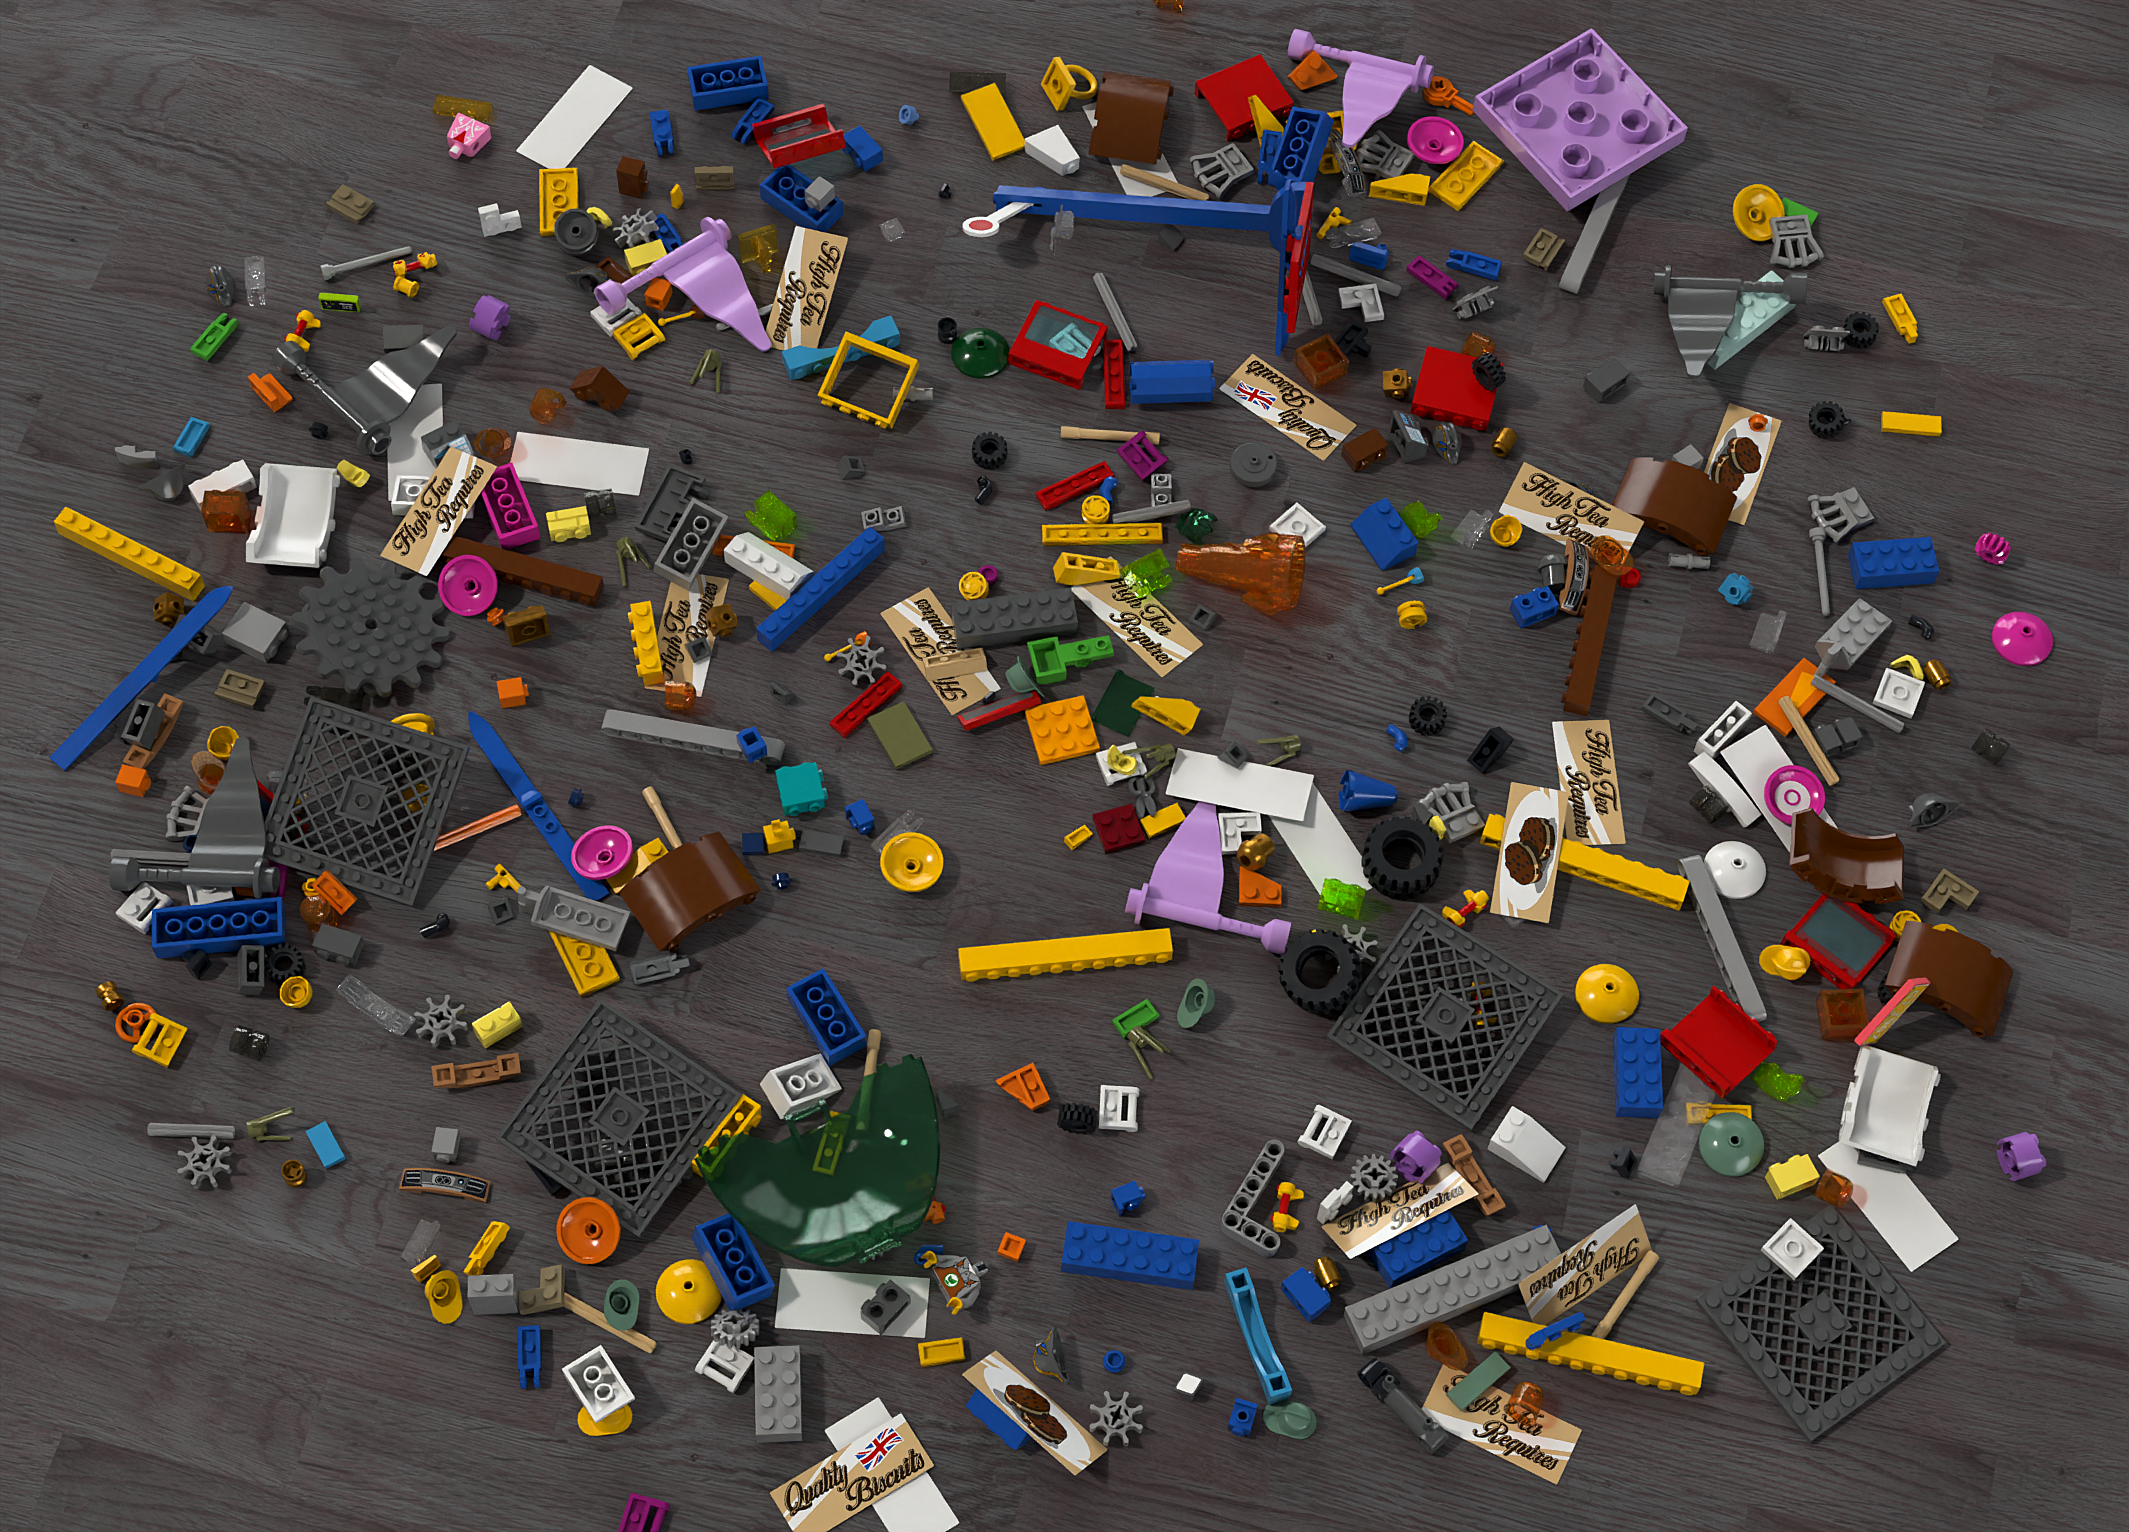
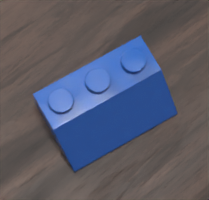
(1384, 534)
(997, 1420)

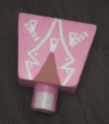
(467, 136)

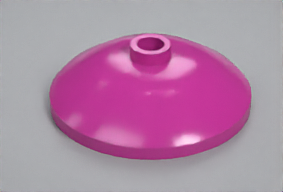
(1435, 140)
(456, 581)
(2018, 646)
(1797, 774)
(602, 852)

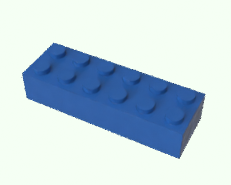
(218, 927)
(1130, 1255)

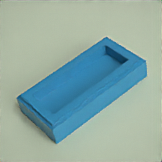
(191, 437)
(325, 1145)

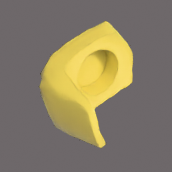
(600, 215)
(353, 474)
(1911, 663)
(1120, 762)
(1438, 826)

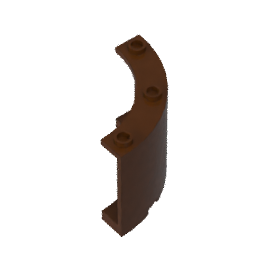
(1130, 117)
(1676, 502)
(1846, 863)
(688, 890)
(1961, 972)

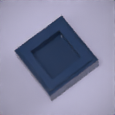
(753, 843)

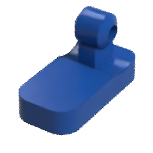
(1369, 255)

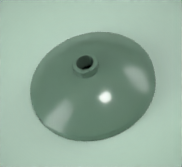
(1721, 1153)

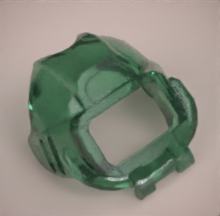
(1197, 525)

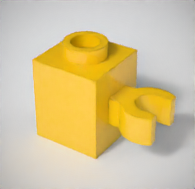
(778, 836)

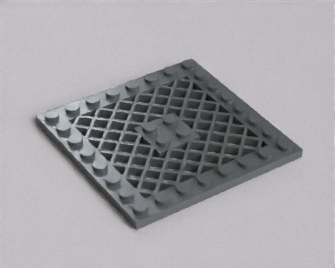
(363, 800)
(1445, 1016)
(618, 1116)
(1820, 1325)

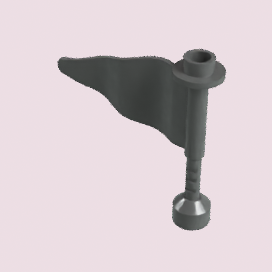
(1705, 308)
(378, 393)
(228, 842)

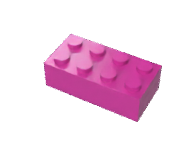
(509, 509)

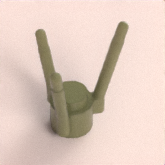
(709, 361)
(628, 549)
(1289, 744)
(1161, 753)
(1142, 1038)
(258, 1126)

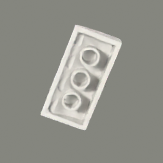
(407, 491)

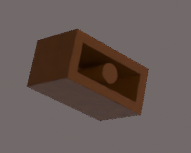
(632, 177)
(1365, 450)

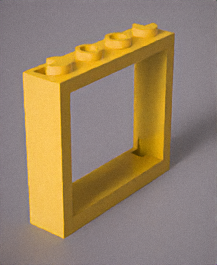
(879, 351)

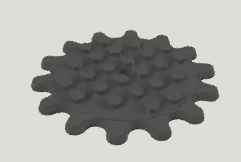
(362, 654)

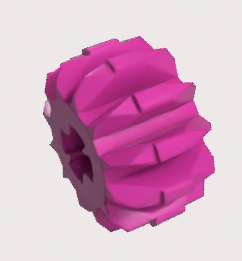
(1993, 548)

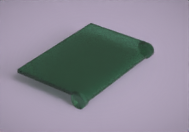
(1115, 705)

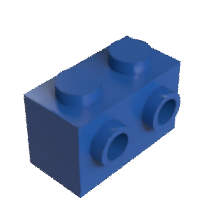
(862, 149)
(1533, 606)
(1306, 1294)

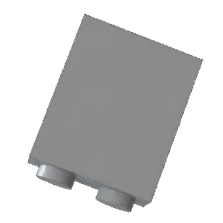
(255, 632)
(493, 1294)

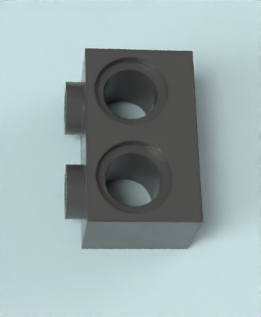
(889, 1309)

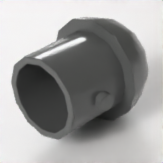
(1553, 571)

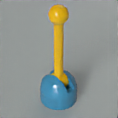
(1414, 576)

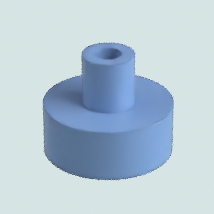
(908, 115)

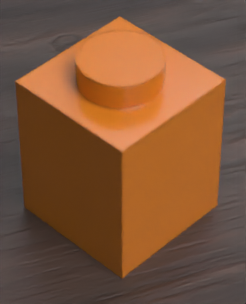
(658, 293)
(512, 692)
(133, 780)

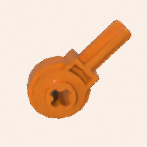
(1442, 93)

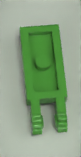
(214, 337)

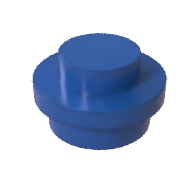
(1114, 1361)

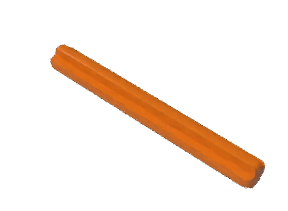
(477, 826)

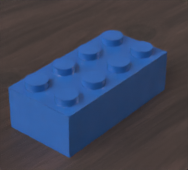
(727, 83)
(1302, 144)
(786, 193)
(1893, 562)
(826, 1017)
(1637, 1072)
(1418, 1248)
(733, 1262)

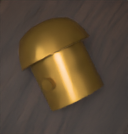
(1254, 852)

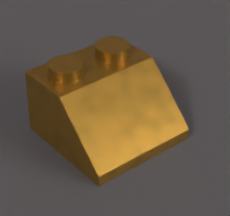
(526, 625)

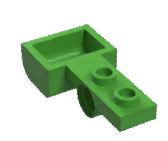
(1051, 658)

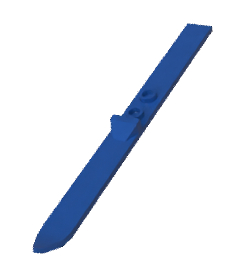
(141, 677)
(531, 802)

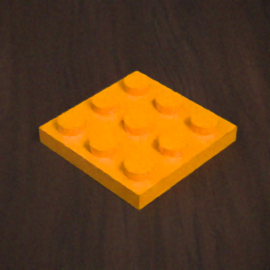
(1062, 730)

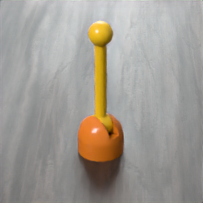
(859, 641)

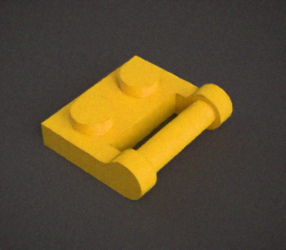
(635, 331)
(166, 1043)

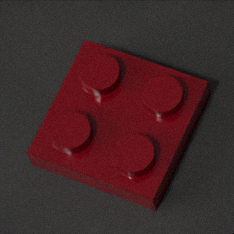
(1118, 828)

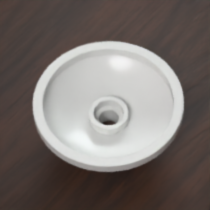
(1735, 880)

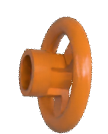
(129, 1015)

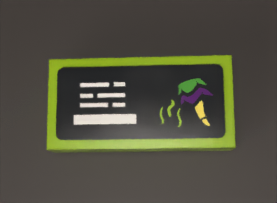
(339, 302)

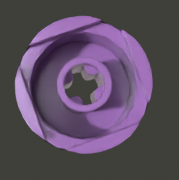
(490, 317)
(2020, 1156)
(1416, 1157)

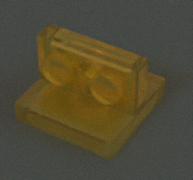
(759, 245)

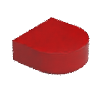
(1630, 579)

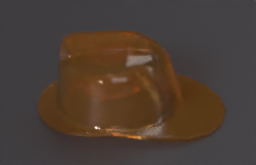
(1611, 555)
(208, 770)
(1444, 1347)

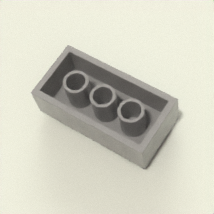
(690, 544)
(778, 1394)

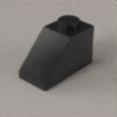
(1490, 749)

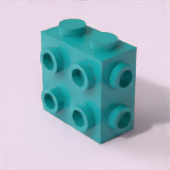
(801, 788)

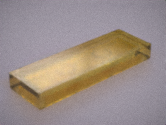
(471, 108)

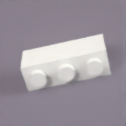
(232, 478)
(1723, 730)

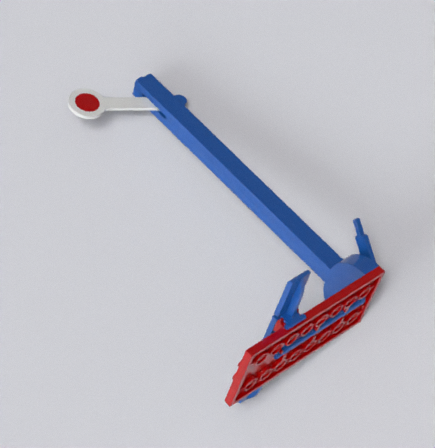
(1286, 221)

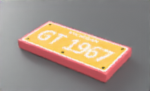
(1892, 1011)

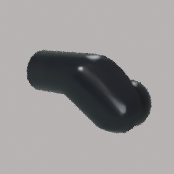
(985, 489)
(1923, 624)
(441, 923)

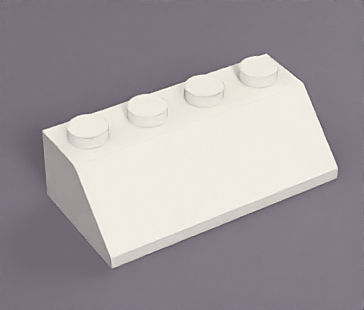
(766, 565)

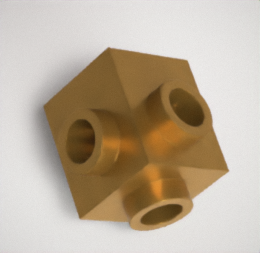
(1396, 383)
(168, 609)
(721, 620)

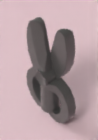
(1144, 798)

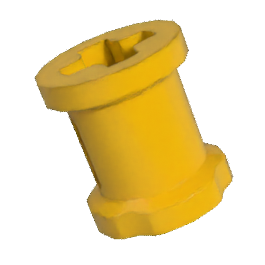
(406, 286)

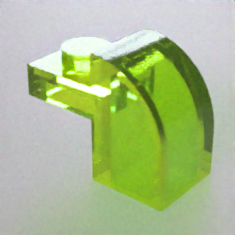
(1418, 519)
(1776, 1082)

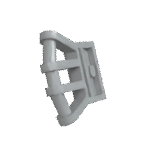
(1395, 158)
(1229, 160)
(1797, 230)
(1848, 505)
(179, 806)
(1462, 820)

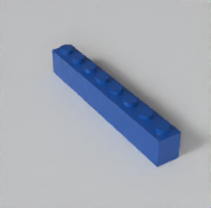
(820, 589)

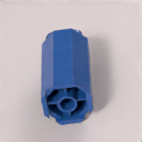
(1171, 381)

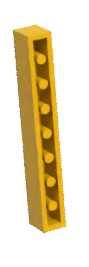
(129, 554)

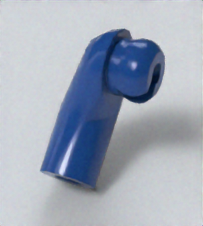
(1106, 487)
(1400, 737)
(936, 1249)

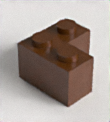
(600, 386)

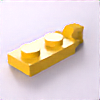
(1901, 317)
(486, 1247)

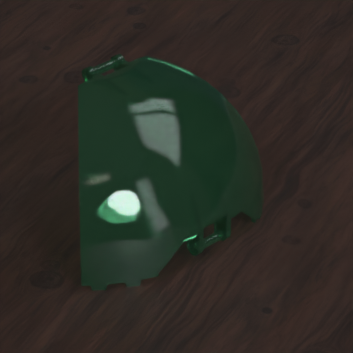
(844, 1184)

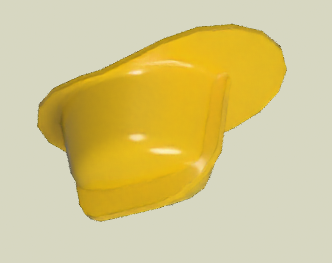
(1784, 961)
(444, 1296)
(612, 1424)

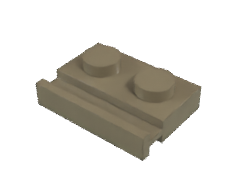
(714, 178)
(350, 204)
(1543, 249)
(240, 689)

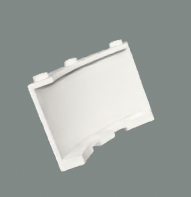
(293, 515)
(1888, 1105)

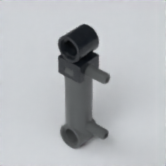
(1388, 1390)

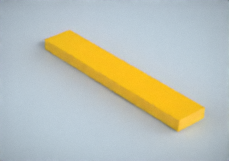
(1102, 534)

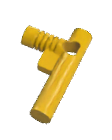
(1332, 222)
(504, 881)

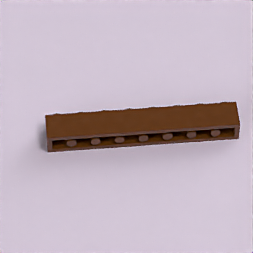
(530, 571)
(1590, 641)

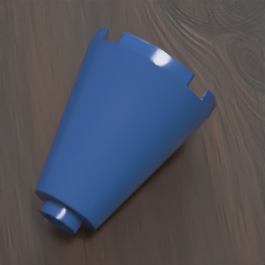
(1364, 792)

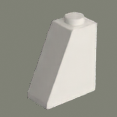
(1053, 150)

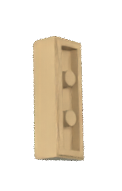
(955, 664)

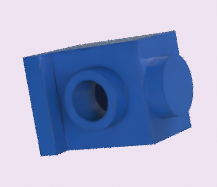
(751, 744)
(860, 817)
(1127, 1197)
(1246, 1409)

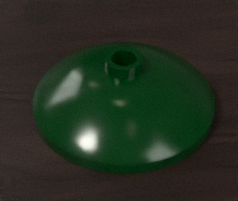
(977, 360)

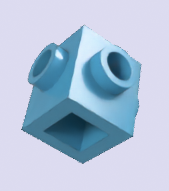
(1736, 589)

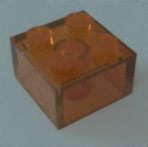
(1321, 361)
(226, 512)
(1841, 1013)

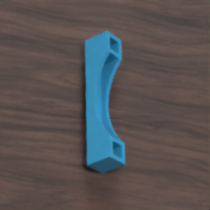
(804, 361)
(1267, 1365)

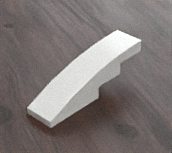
(1712, 774)

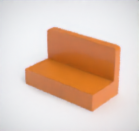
(270, 391)

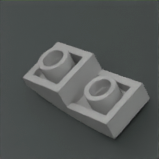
(130, 456)
(1160, 489)
(884, 520)

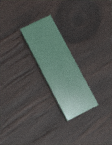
(1478, 1381)

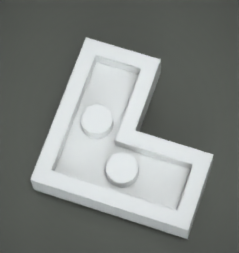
(494, 222)
(1364, 296)
(1233, 826)
(1333, 1201)

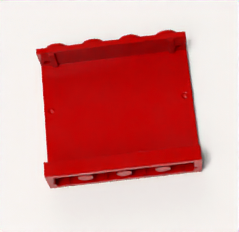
(1229, 93)
(1450, 390)
(1719, 1042)

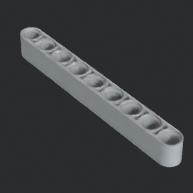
(1591, 236)
(684, 736)
(1721, 937)

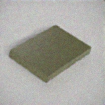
(900, 735)

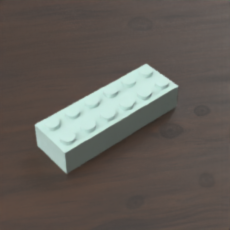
(1752, 317)

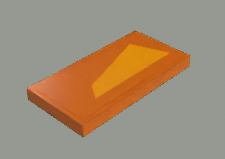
(1801, 692)

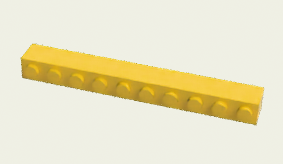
(1606, 869)
(1065, 954)
(1593, 1354)

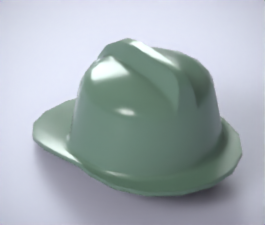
(1020, 678)
(1195, 1003)
(621, 1305)
(1290, 1419)

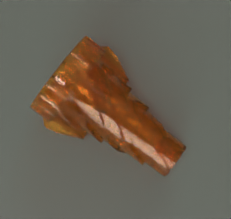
(1264, 566)

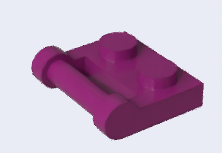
(1137, 459)
(638, 1511)

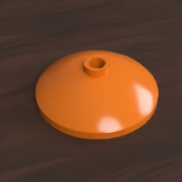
(576, 1235)

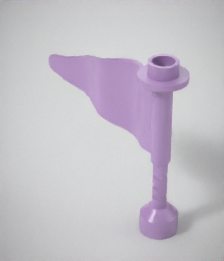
(1370, 84)
(706, 276)
(1190, 883)

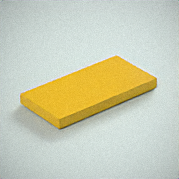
(993, 121)
(1465, 176)
(557, 194)
(586, 964)

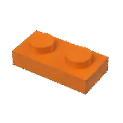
(334, 891)

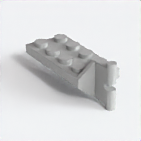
(1850, 637)
(574, 916)

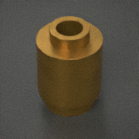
(1504, 442)
(1937, 674)
(1327, 1273)

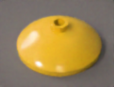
(1763, 204)
(911, 850)
(1604, 1004)
(683, 1304)

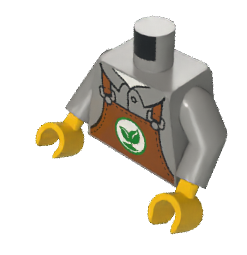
(956, 1279)

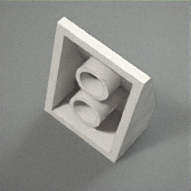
(799, 1085)
(1526, 1144)
(597, 1384)

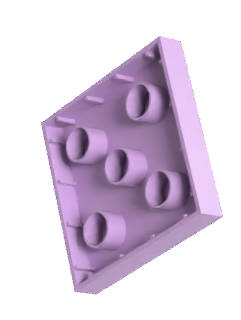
(1579, 119)

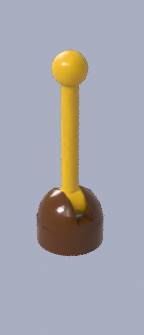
(694, 312)

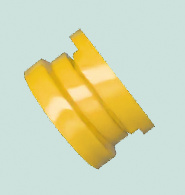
(1096, 510)
(973, 586)
(1412, 614)
(1899, 921)

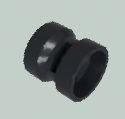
(947, 330)

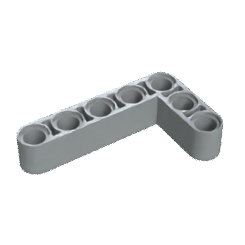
(1250, 1198)

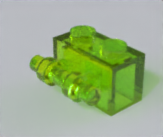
(775, 514)
(1143, 568)
(1341, 898)

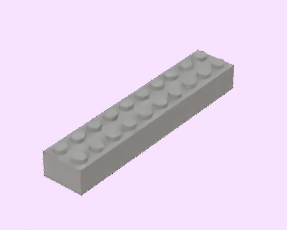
(1449, 1290)

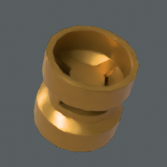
(110, 997)
(291, 1169)

